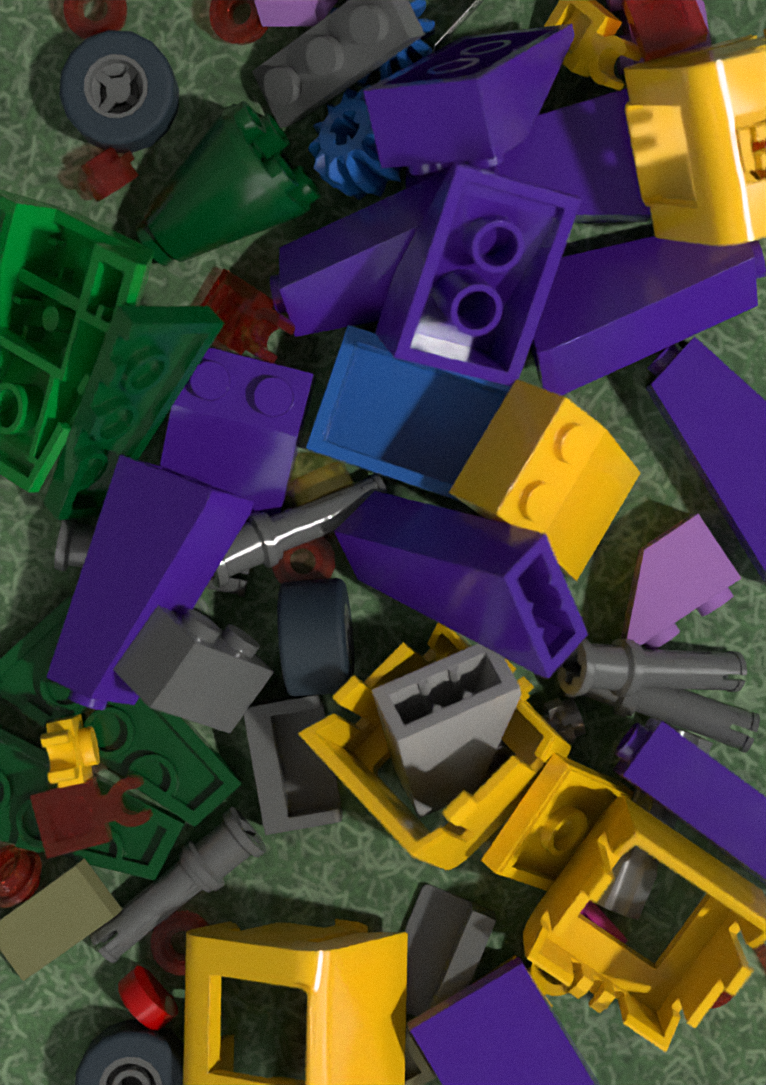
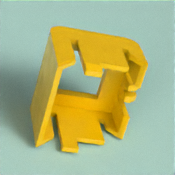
(694, 140)
(361, 749)
(695, 964)
(352, 991)

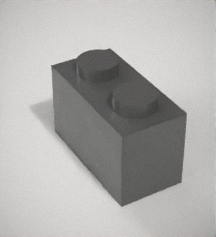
(194, 668)

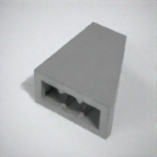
(447, 724)

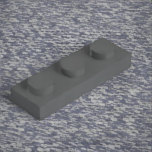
(335, 56)

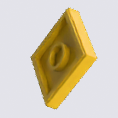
(552, 822)

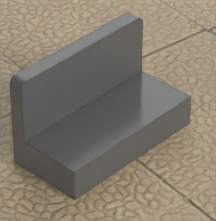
(443, 946)

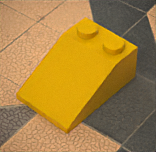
(548, 472)

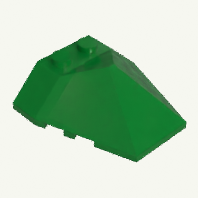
(56, 306)

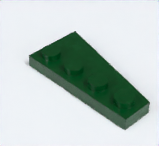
(129, 393)
(165, 749)
(132, 850)

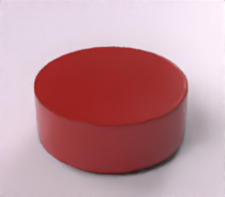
(147, 998)

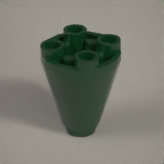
(227, 189)

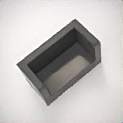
(290, 778)

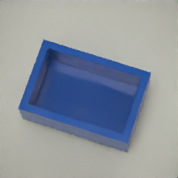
(401, 415)

